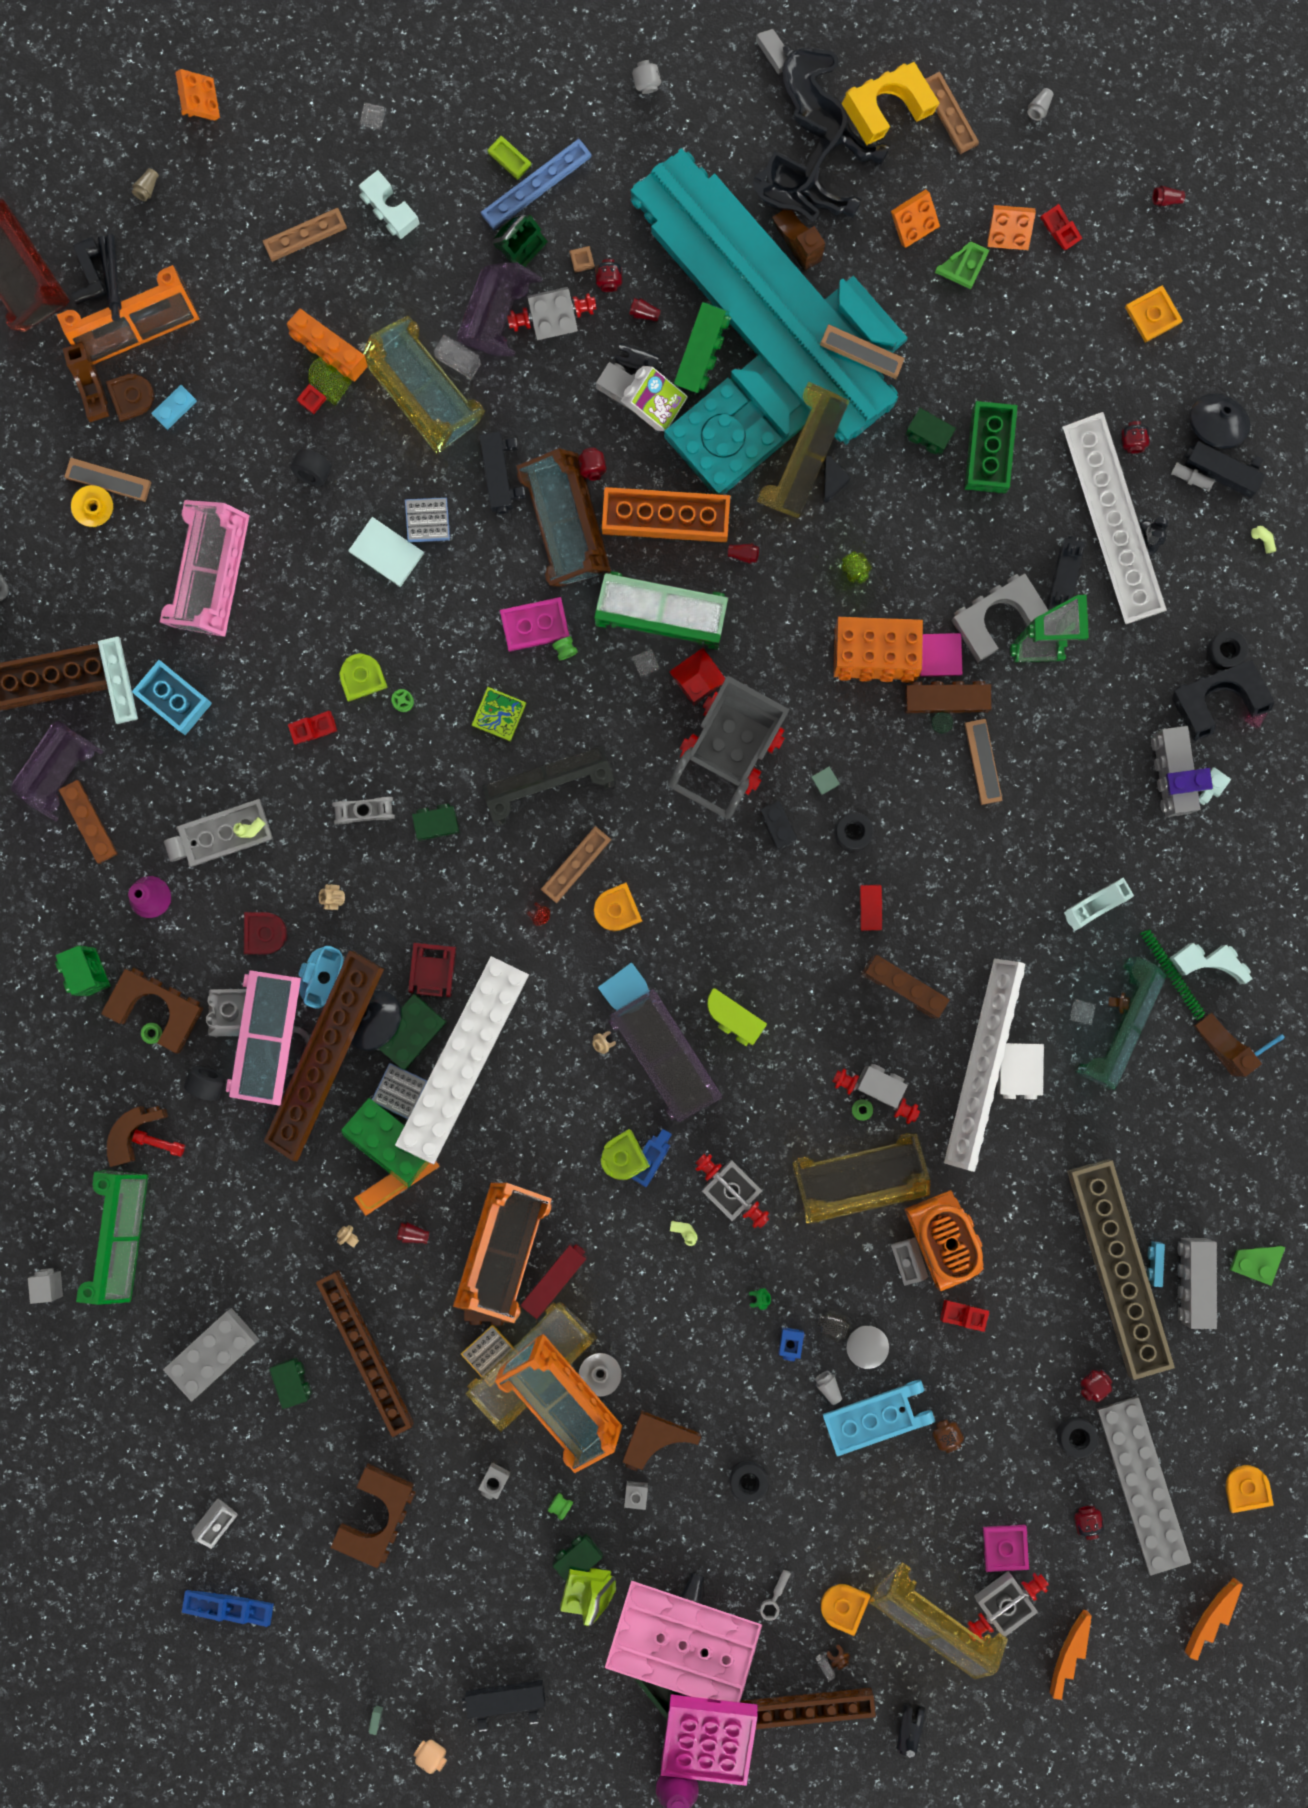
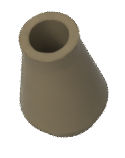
(145, 184)

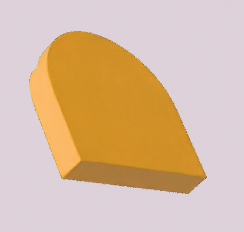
(616, 909)
(1248, 1489)
(844, 1607)

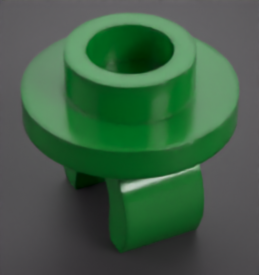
(763, 1298)

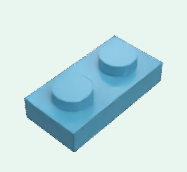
(174, 407)
(1156, 1269)

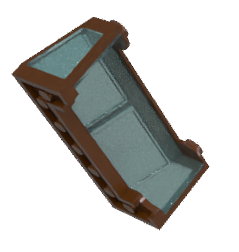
(565, 517)

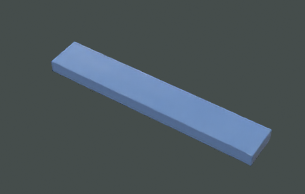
(536, 184)

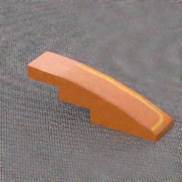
(386, 1190)
(1217, 1612)
(1073, 1648)

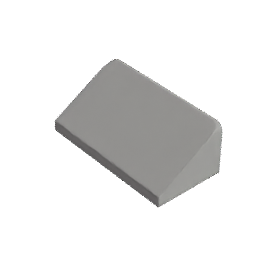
(772, 48)
(909, 1261)
(214, 1524)

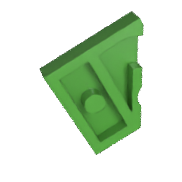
(964, 265)
(1258, 1263)

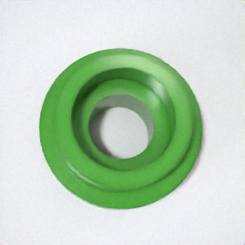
(145, 1033)
(855, 1109)

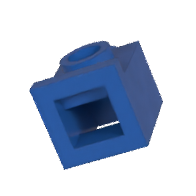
(795, 1351)

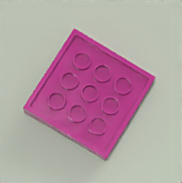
(708, 1740)

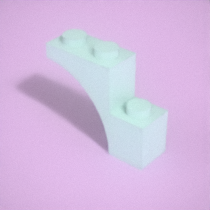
(1223, 958)

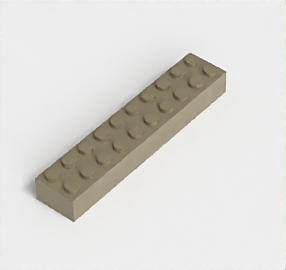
(1120, 1269)

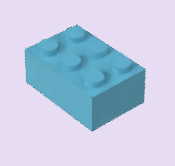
(171, 697)

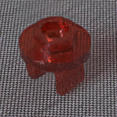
(541, 916)

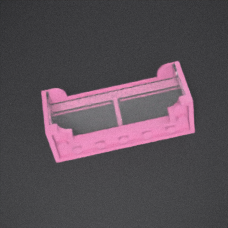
(207, 568)

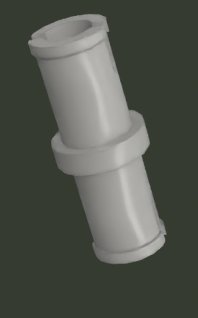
(1193, 476)

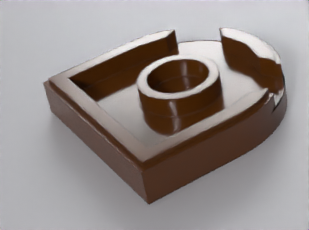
(130, 395)

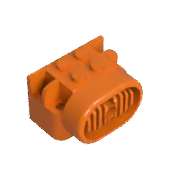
(935, 1223)

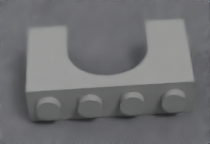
(970, 621)

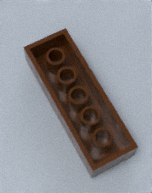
(51, 676)

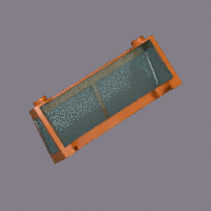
(561, 1403)

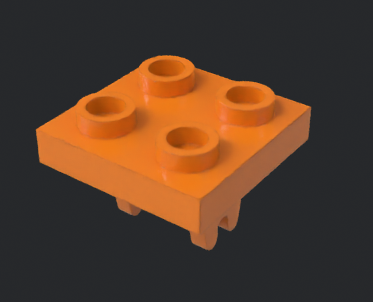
(197, 95)
(915, 218)
(1011, 227)

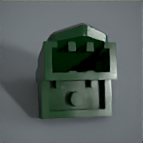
(520, 239)

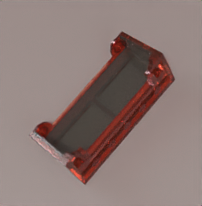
(25, 279)

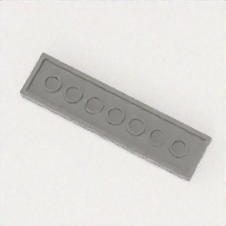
(1143, 1485)

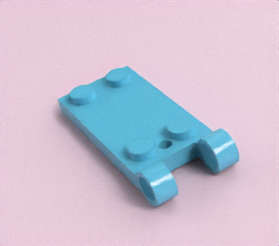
(875, 1419)

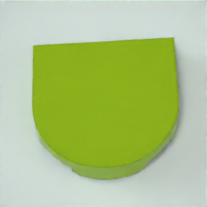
(361, 676)
(623, 1157)

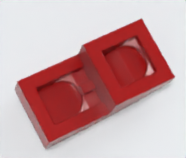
(1060, 228)
(312, 728)
(870, 907)
(964, 1315)

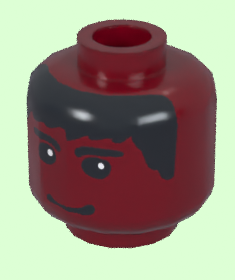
(608, 275)
(1135, 437)
(1089, 1522)

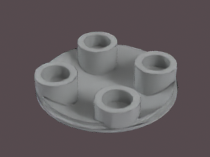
(867, 1347)

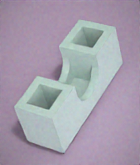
(399, 219)

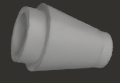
(1040, 105)
(828, 1386)

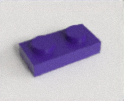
(1189, 781)

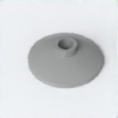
(612, 1373)

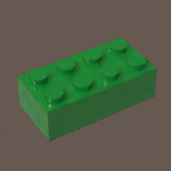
(701, 348)
(991, 447)
(376, 1134)

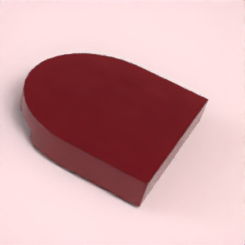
(263, 933)

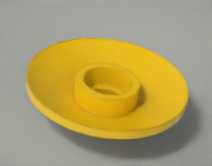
(85, 499)

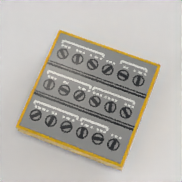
(487, 1350)

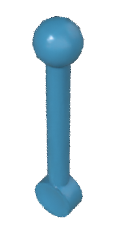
(1277, 1039)

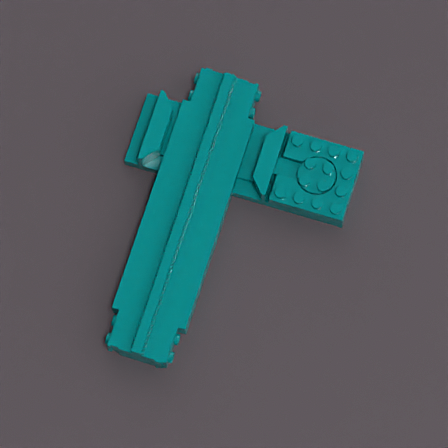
(773, 313)

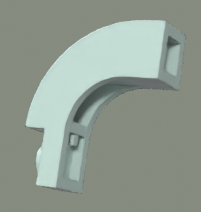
(1098, 903)

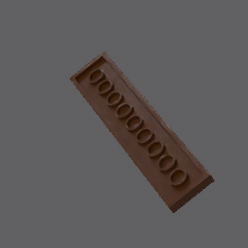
(323, 1055)

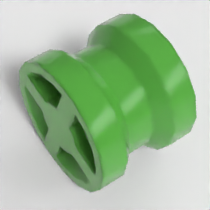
(565, 648)
(398, 698)
(560, 1506)

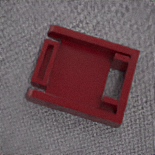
(431, 973)

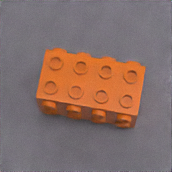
(878, 649)

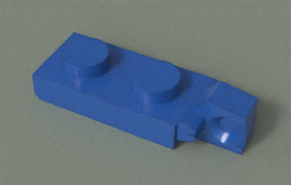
(654, 1151)

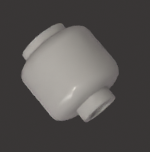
(646, 77)

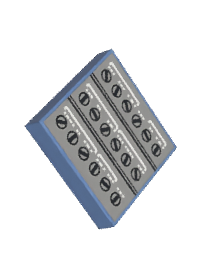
(427, 519)
(399, 1090)

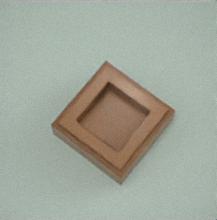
(582, 259)

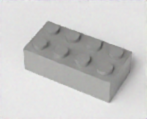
(1172, 756)
(1198, 1283)
(211, 1354)

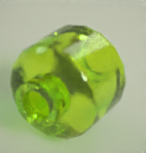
(856, 567)

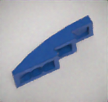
(227, 1607)

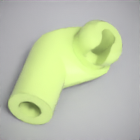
(1267, 537)
(248, 831)
(686, 1231)

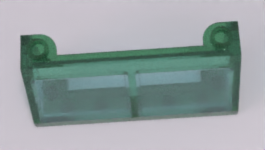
(1149, 981)

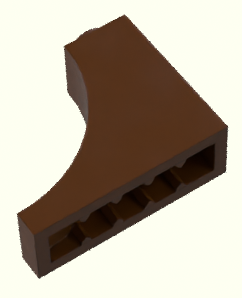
(803, 242)
(1234, 1055)
(651, 1435)

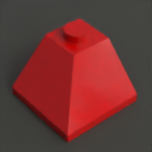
(698, 676)

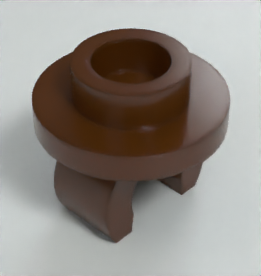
(1122, 1002)
(839, 1661)

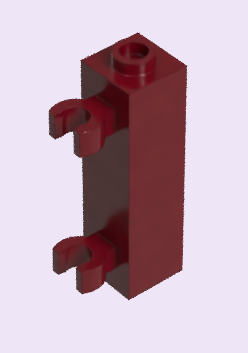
(554, 1280)

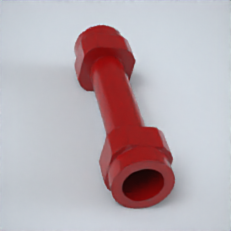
(175, 1148)

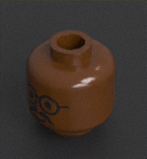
(948, 1436)

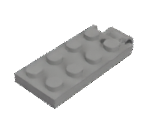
(216, 835)

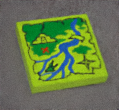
(499, 714)

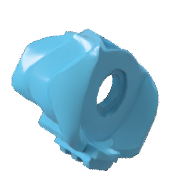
(322, 959)

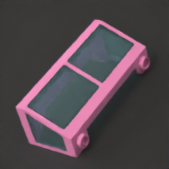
(264, 1037)

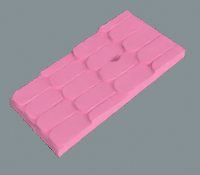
(664, 1640)

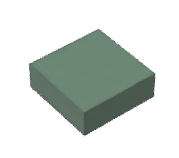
(825, 780)
(375, 1720)

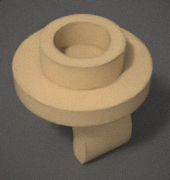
(601, 1044)
(346, 1234)

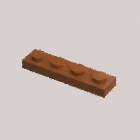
(88, 821)

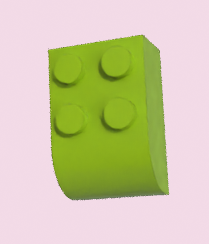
(734, 1018)

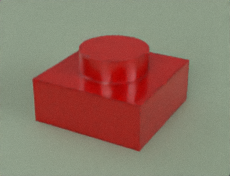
(311, 399)

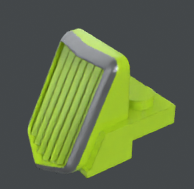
(588, 1593)

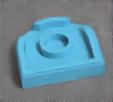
(623, 986)

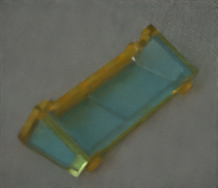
(420, 385)

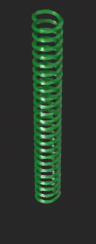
(1173, 973)

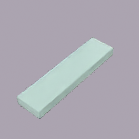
(117, 680)

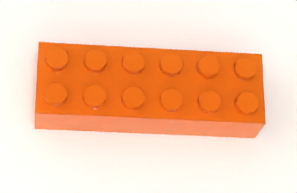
(665, 514)

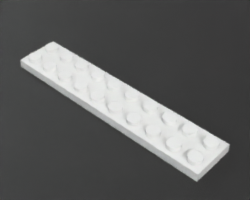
(1114, 518)
(461, 1060)
(984, 1064)

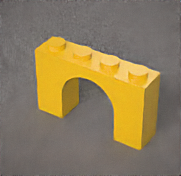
(904, 83)

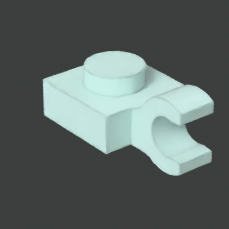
(1219, 783)

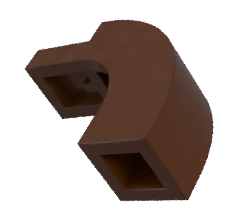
(87, 380)
(120, 1137)

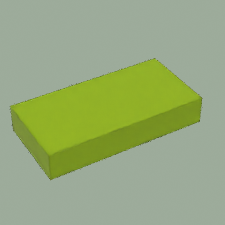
(509, 157)

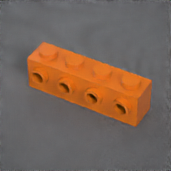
(327, 345)

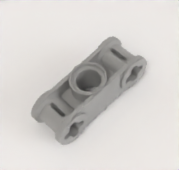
(351, 815)

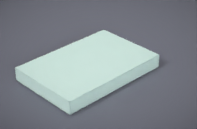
(386, 552)

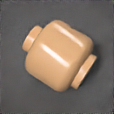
(430, 1756)

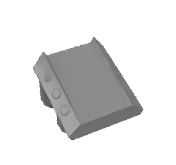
(225, 1012)

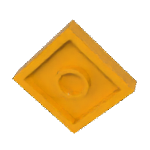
(1153, 313)

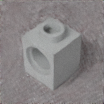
(500, 1474)
(636, 1495)

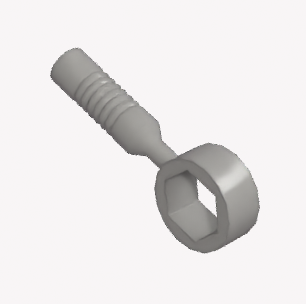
(777, 1592)

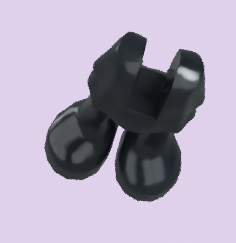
(1155, 533)

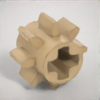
(331, 897)

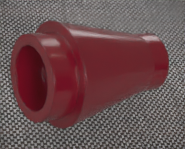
(1167, 196)
(643, 310)
(744, 552)
(412, 1234)

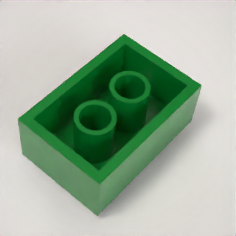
(82, 971)

